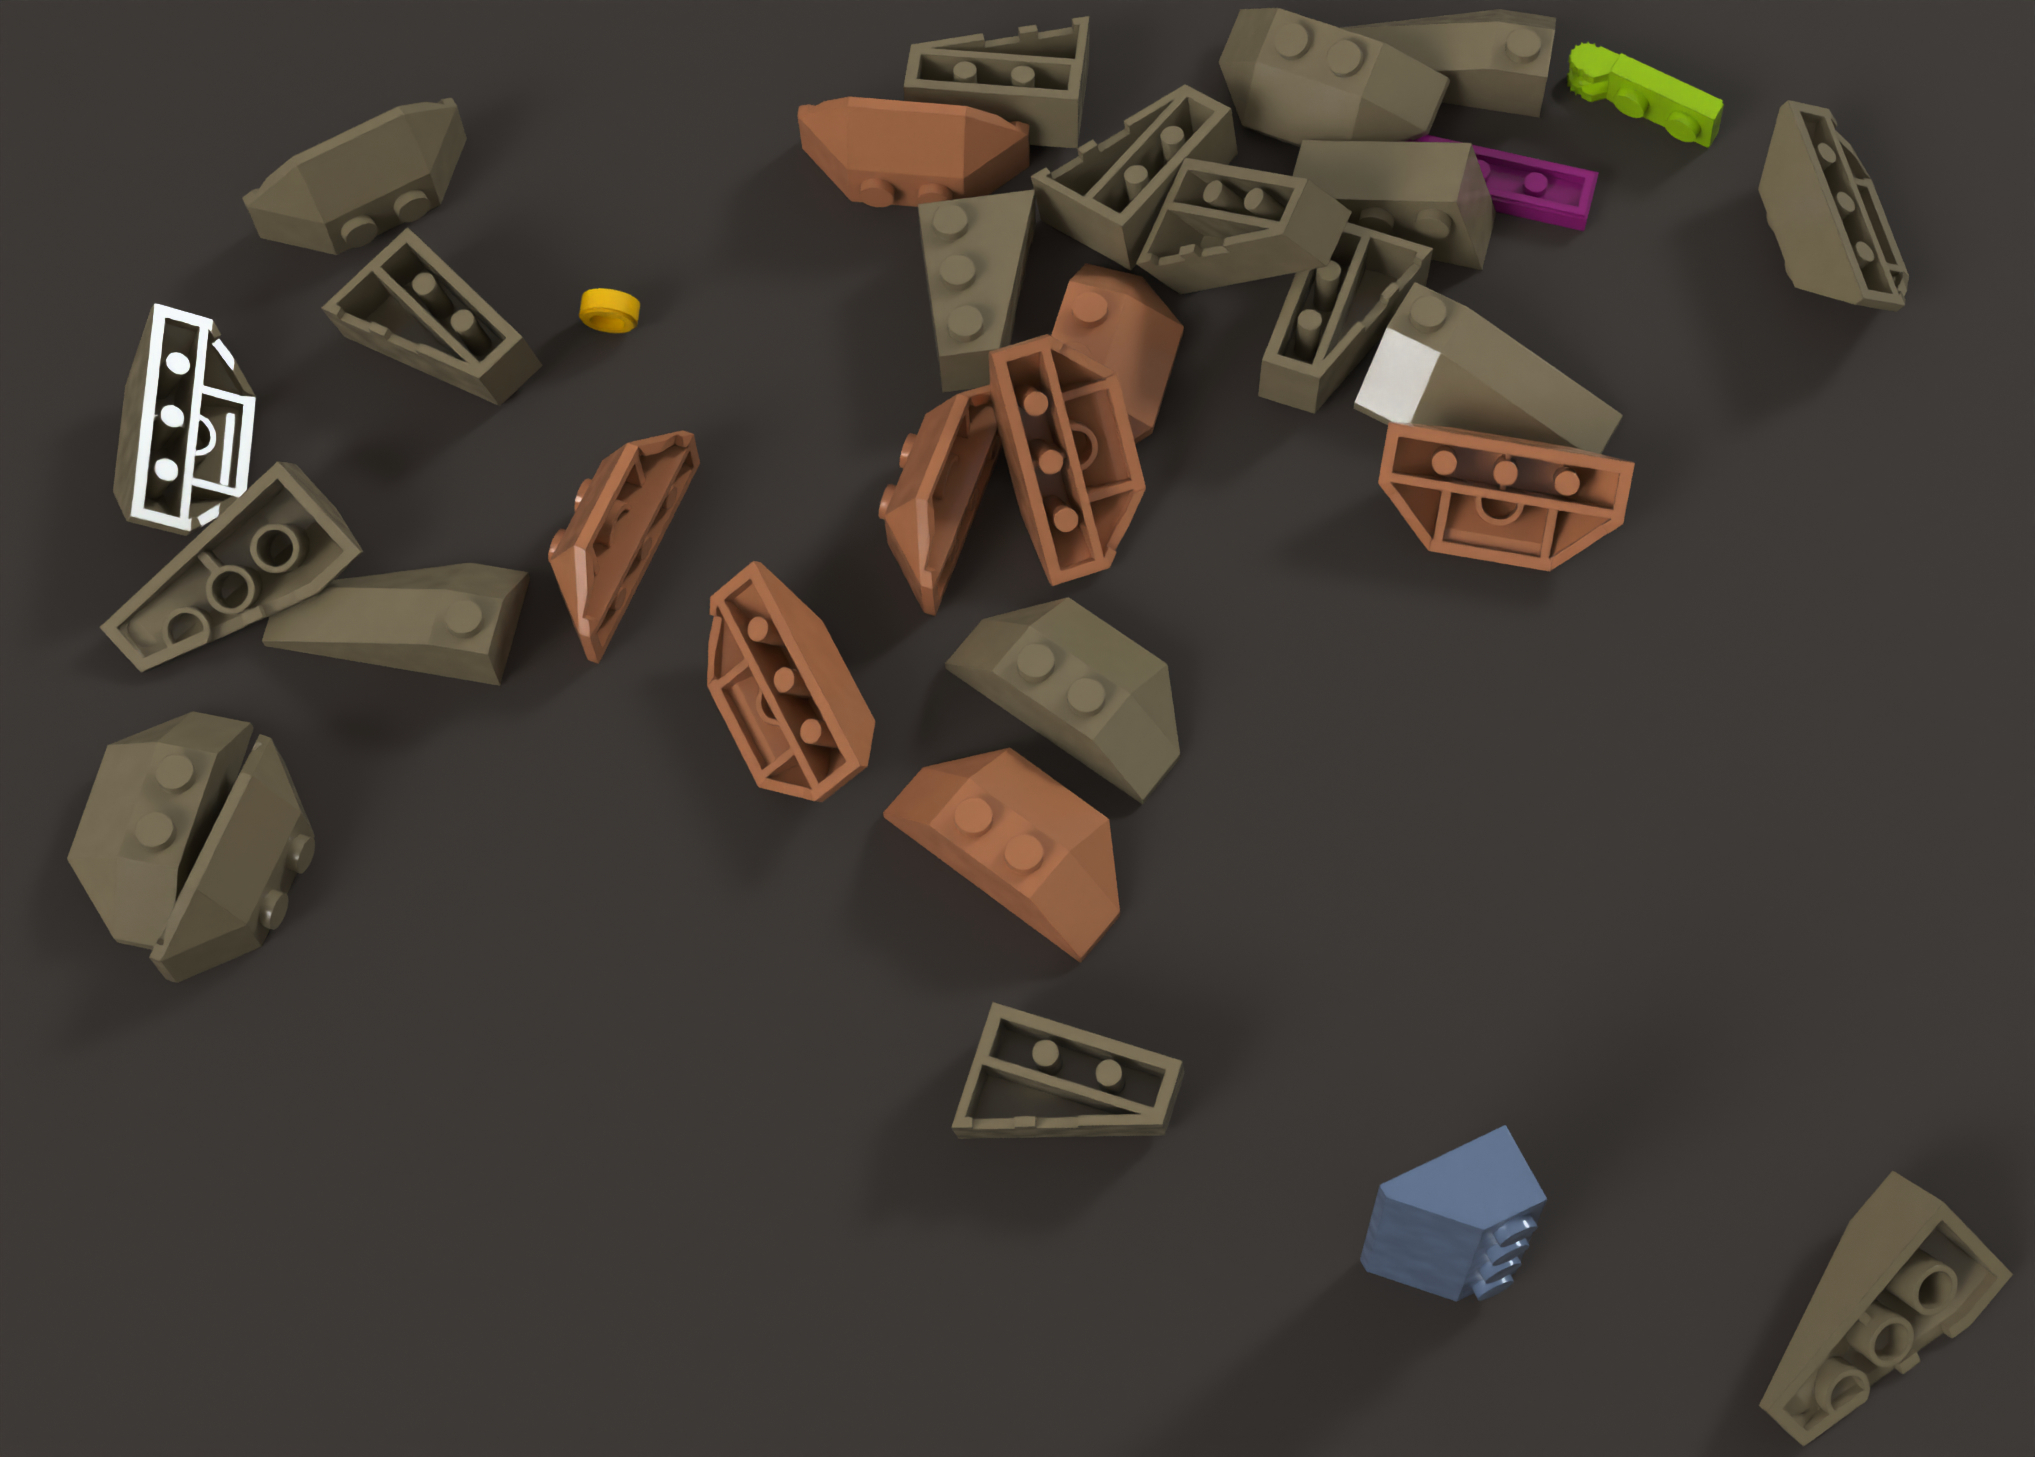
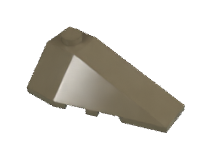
(1489, 56)
(1464, 373)
(249, 563)
(418, 620)
(1888, 1292)

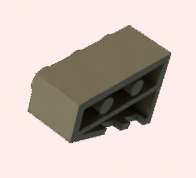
(1119, 186)
(1338, 315)

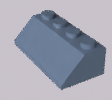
(1457, 1220)

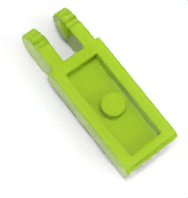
(1645, 93)

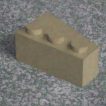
(1019, 78)
(1408, 191)
(1239, 227)
(974, 278)
(432, 320)
(1062, 1082)

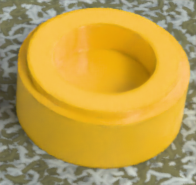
(609, 310)

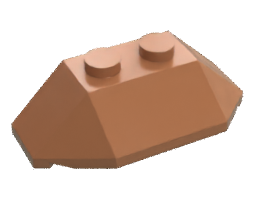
(912, 150)
(1127, 329)
(1066, 453)
(940, 491)
(1502, 494)
(618, 530)
(785, 689)
(1018, 842)

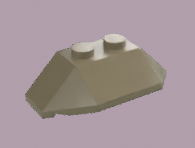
(1325, 82)
(362, 180)
(1829, 213)
(182, 426)
(1078, 689)
(152, 818)
(241, 872)

